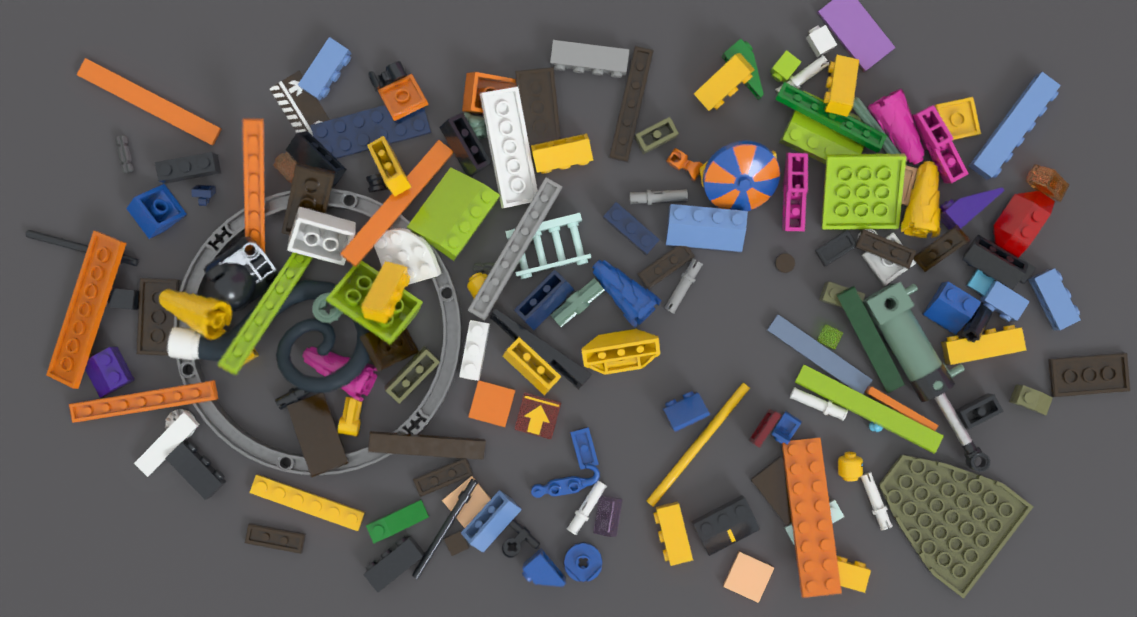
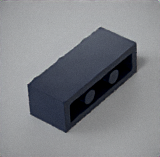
(631, 228)
(544, 299)

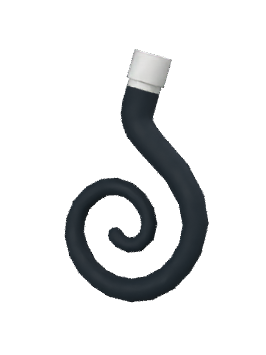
(191, 345)

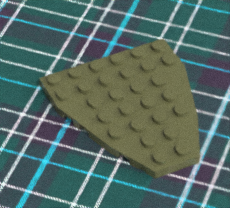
(952, 517)

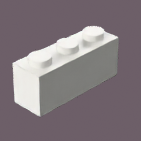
(474, 350)

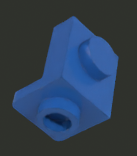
(786, 428)

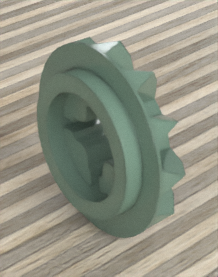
(321, 314)

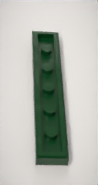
(870, 339)

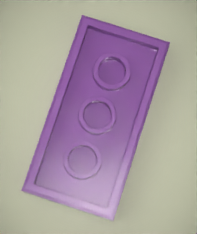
(856, 31)

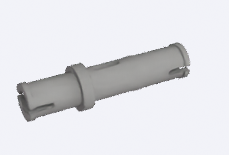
(658, 196)
(684, 284)

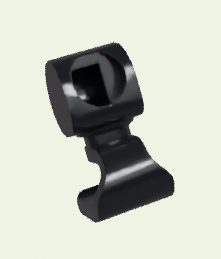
(393, 73)

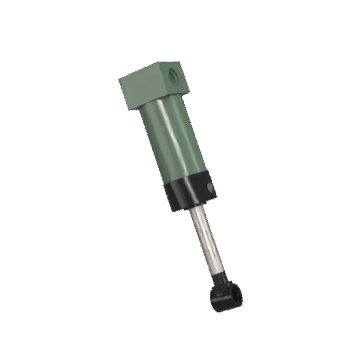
(919, 360)

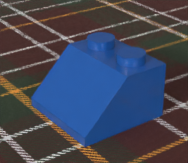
(156, 210)
(951, 307)
(685, 411)
(542, 570)

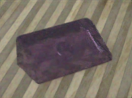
(608, 516)

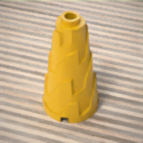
(923, 209)
(199, 313)

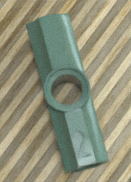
(577, 302)

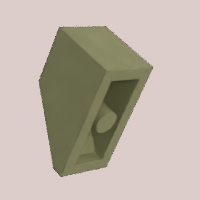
(1031, 399)

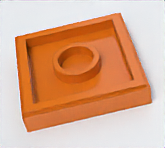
(403, 97)
(491, 403)

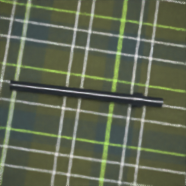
(72, 245)
(464, 497)

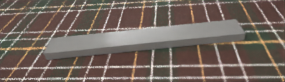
(515, 248)

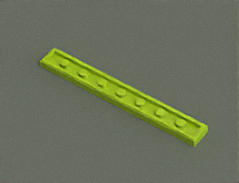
(264, 313)
(869, 409)

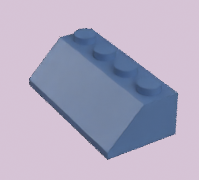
(706, 227)

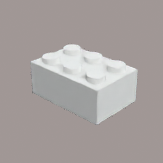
(320, 235)

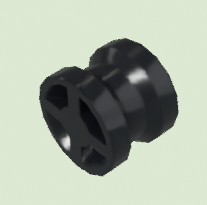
(376, 183)

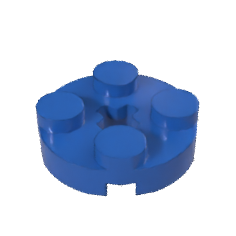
(583, 573)

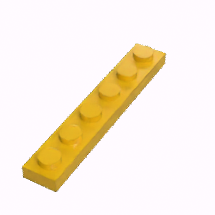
(307, 502)

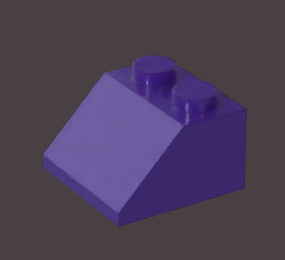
(108, 371)

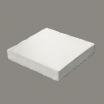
(883, 269)

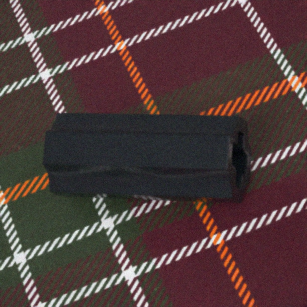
(977, 324)

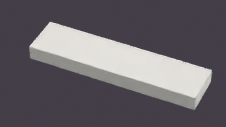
(166, 443)

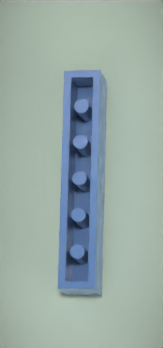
(1014, 126)

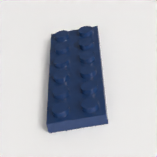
(355, 131)

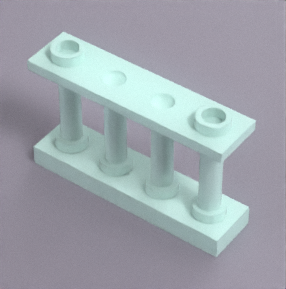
(554, 228)

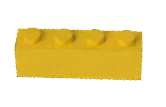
(991, 344)

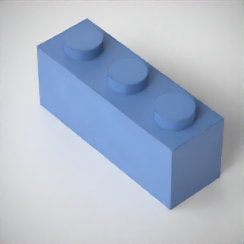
(325, 69)
(1055, 299)
(491, 521)

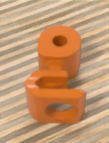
(679, 160)

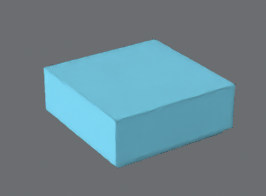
(980, 282)

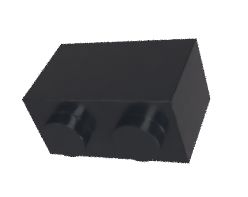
(979, 410)

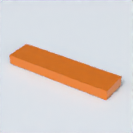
(895, 405)

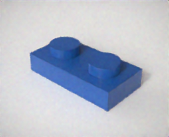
(584, 447)

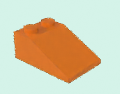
(480, 83)

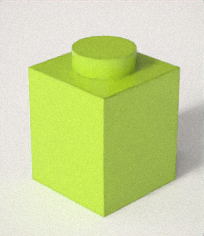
(785, 67)

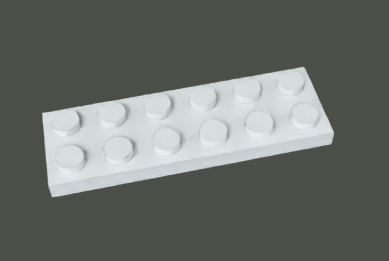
(509, 146)

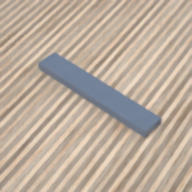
(819, 354)

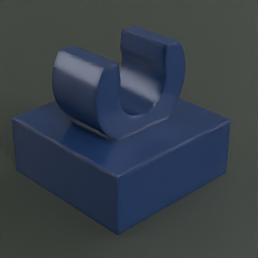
(204, 193)

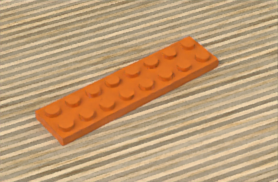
(86, 309)
(811, 518)

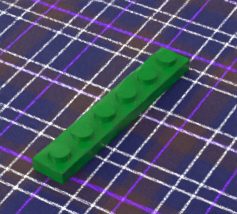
(844, 125)

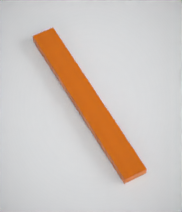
(149, 101)
(254, 181)
(395, 205)
(143, 401)

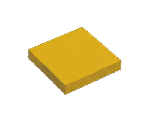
(960, 117)

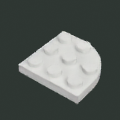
(409, 250)

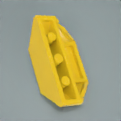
(620, 351)

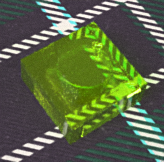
(829, 336)

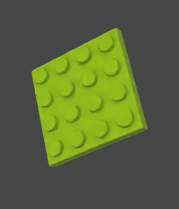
(863, 191)

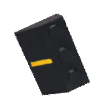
(726, 525)

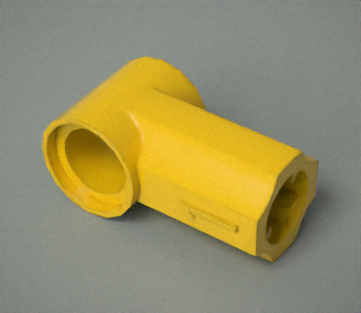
(349, 421)

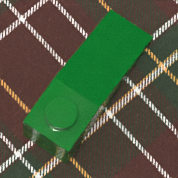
(745, 49)
(397, 521)

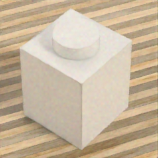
(820, 40)

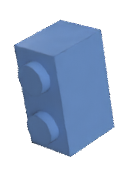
(1004, 301)

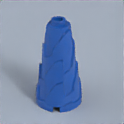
(627, 294)

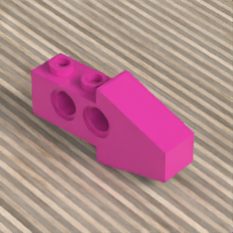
(938, 142)
(794, 191)

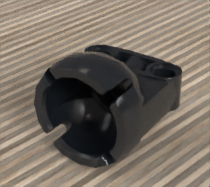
(241, 274)

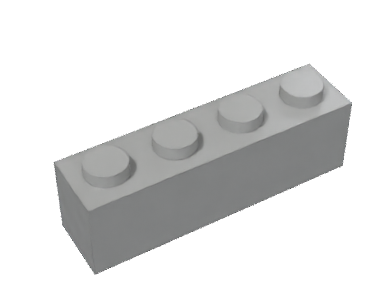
(589, 58)

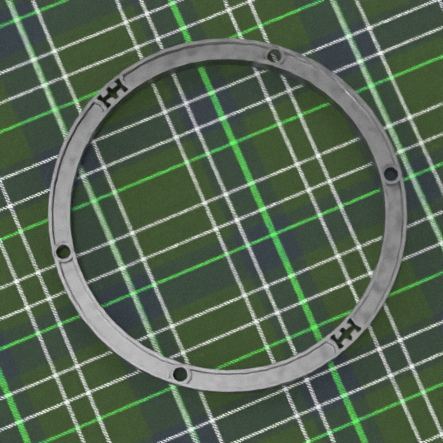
(270, 456)

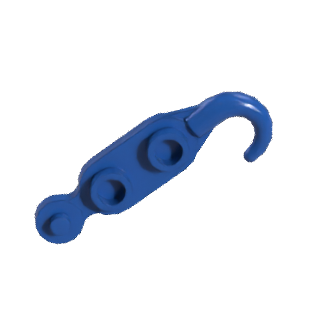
(566, 485)

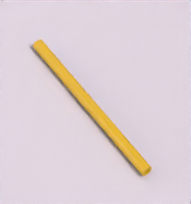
(698, 444)

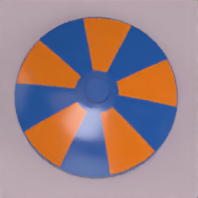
(741, 176)

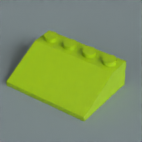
(817, 139)
(453, 212)
(351, 293)

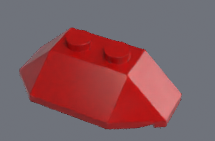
(1022, 221)

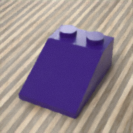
(964, 209)

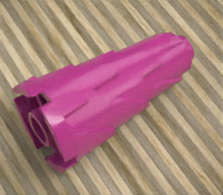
(898, 123)
(330, 363)

